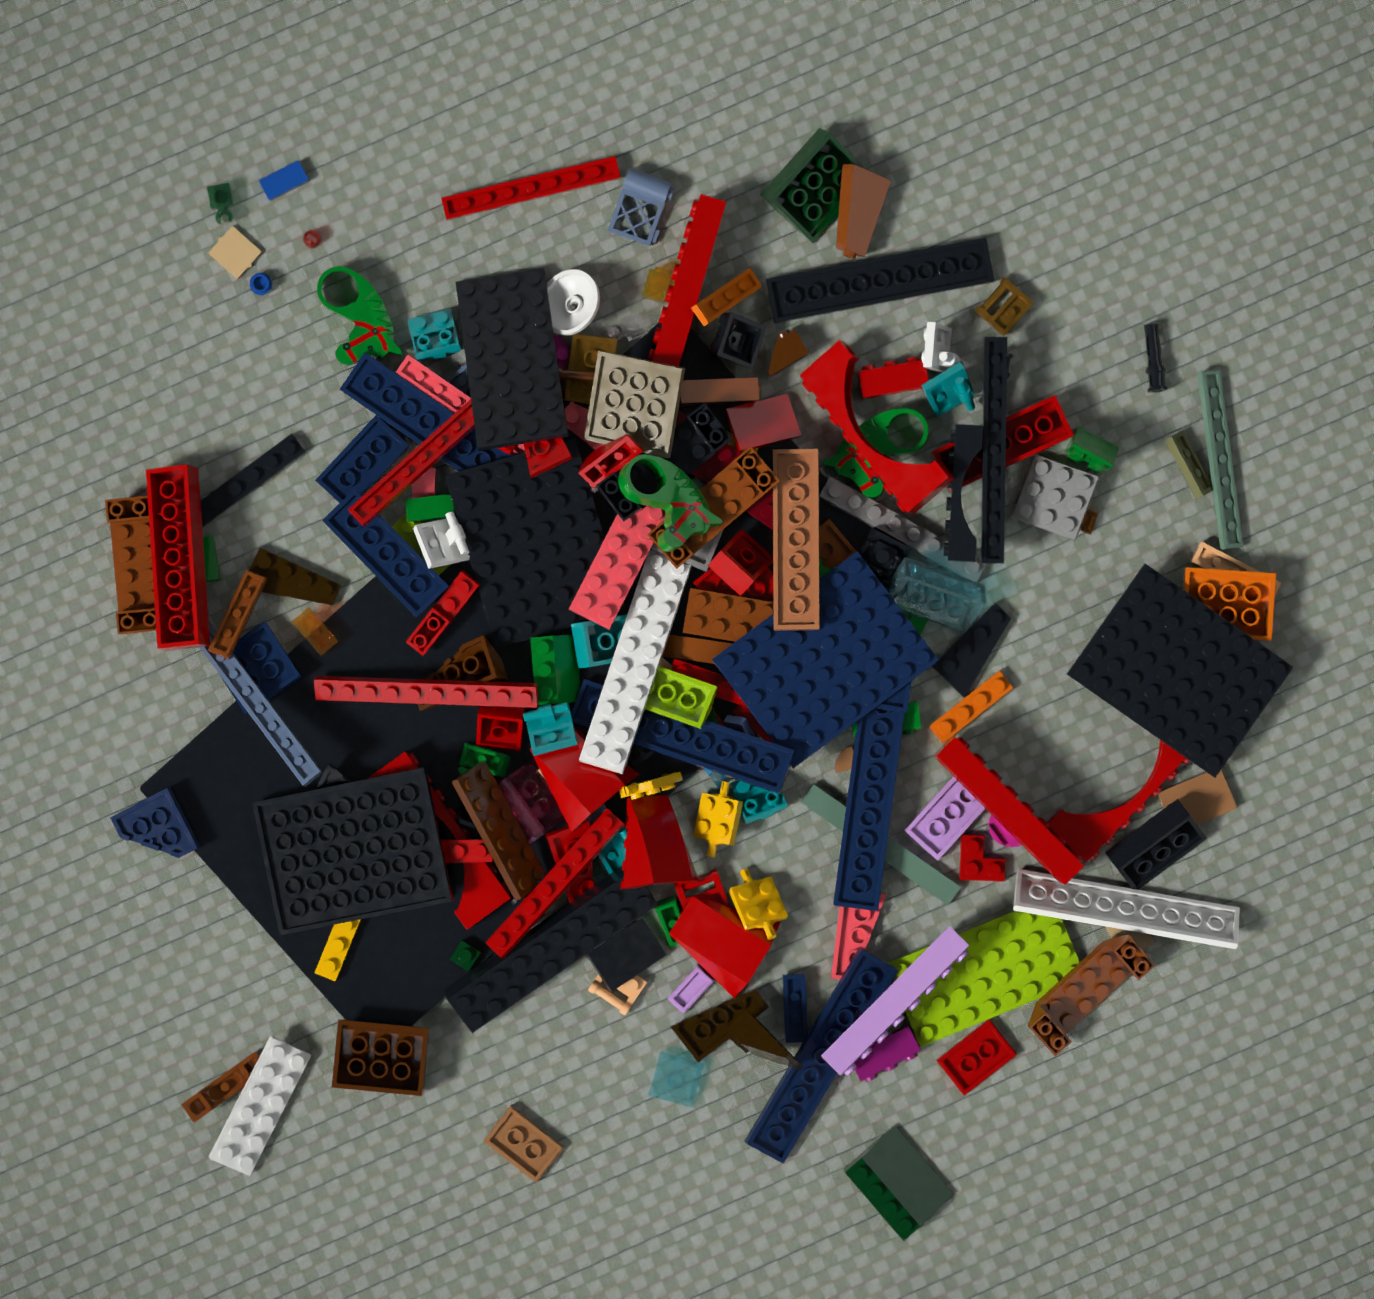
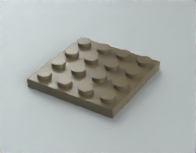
(634, 400)

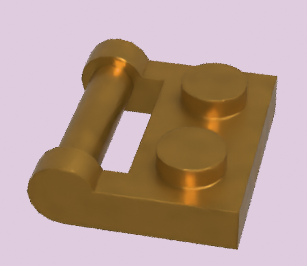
(1009, 312)

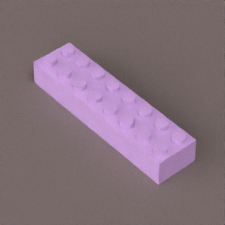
(895, 1001)

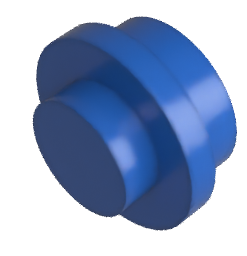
(260, 283)

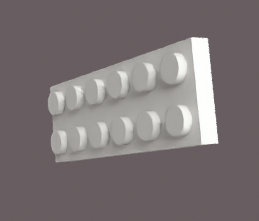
(259, 1105)

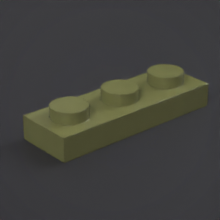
(1189, 464)

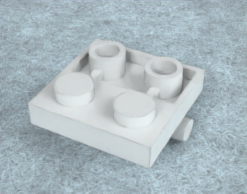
(937, 348)
(442, 541)

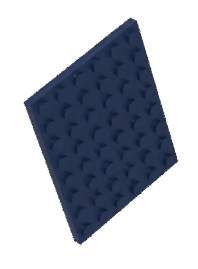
(822, 681)

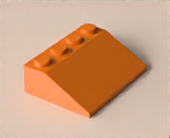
(1237, 596)

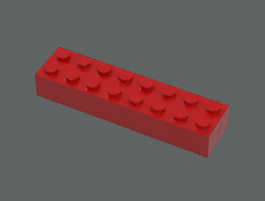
(687, 279)
(177, 557)
(1011, 813)

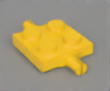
(652, 786)
(718, 819)
(758, 903)

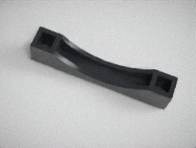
(961, 541)

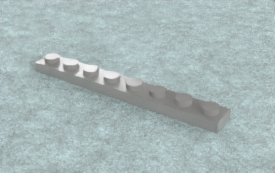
(896, 527)

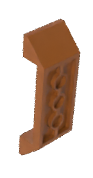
(727, 498)
(132, 563)
(1085, 989)

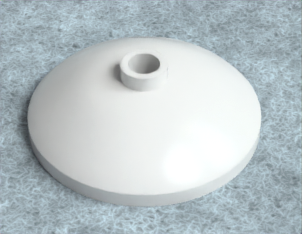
(565, 293)

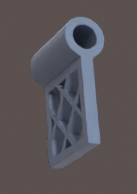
(646, 188)

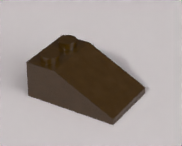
(754, 1037)

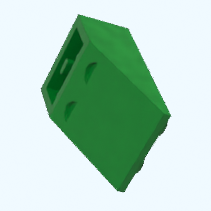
(1092, 450)

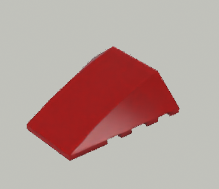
(578, 785)
(655, 845)
(720, 943)

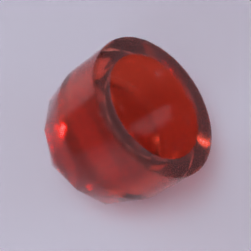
(309, 243)

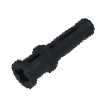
(1155, 368)

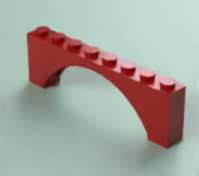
(831, 383)
(1090, 831)
(482, 888)

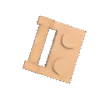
(631, 989)

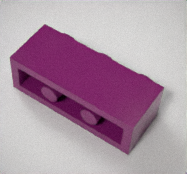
(894, 1048)

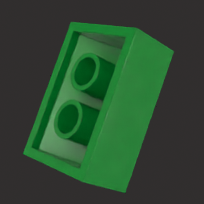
(555, 669)

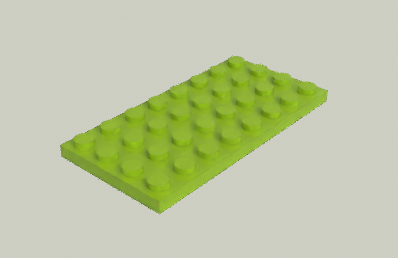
(1006, 967)

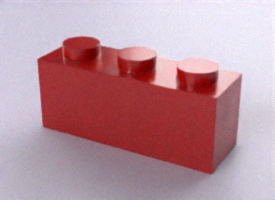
(892, 378)

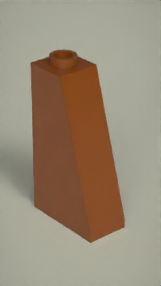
(859, 209)
(719, 391)

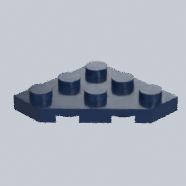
(157, 825)

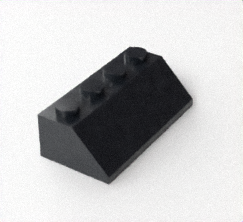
(1156, 845)

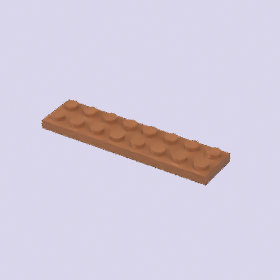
(796, 540)

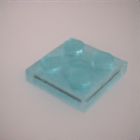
(676, 1079)

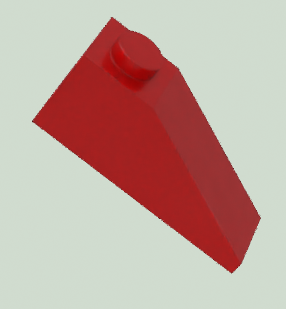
(609, 459)

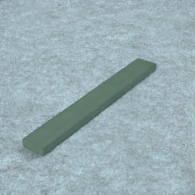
(1220, 459)
(896, 854)

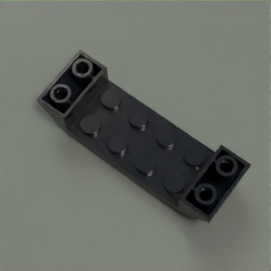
(693, 444)

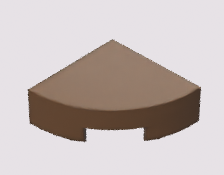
(844, 760)

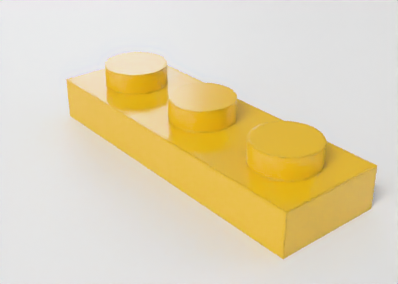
(336, 949)

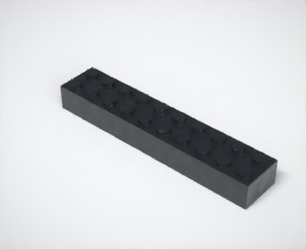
(547, 950)

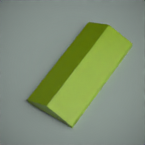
(681, 697)

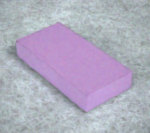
(690, 989)

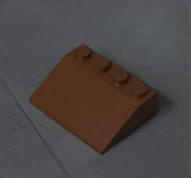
(380, 1057)

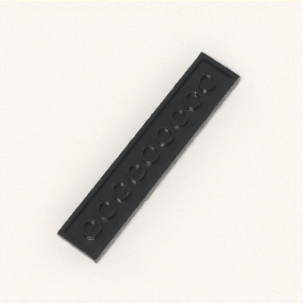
(880, 280)

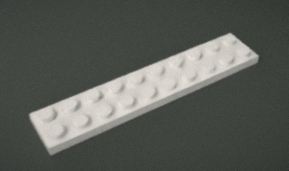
(635, 663)
(1127, 909)

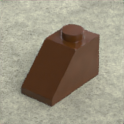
(787, 351)

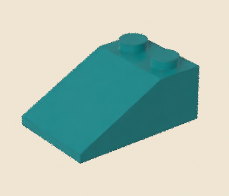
(595, 643)

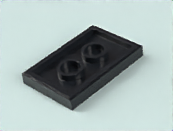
(626, 954)

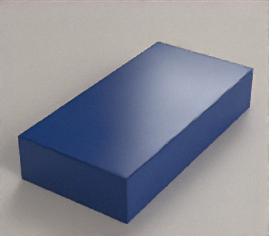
(284, 180)

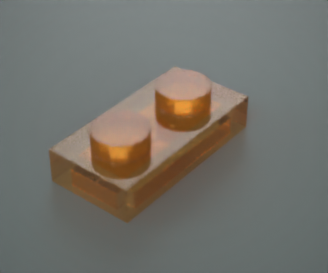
(315, 631)

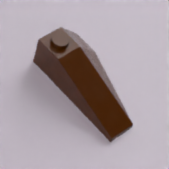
(472, 662)

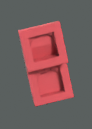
(425, 484)

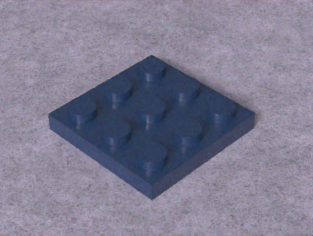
(265, 662)

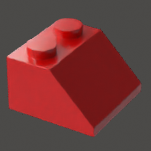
(741, 562)
(500, 727)

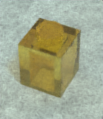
(656, 284)

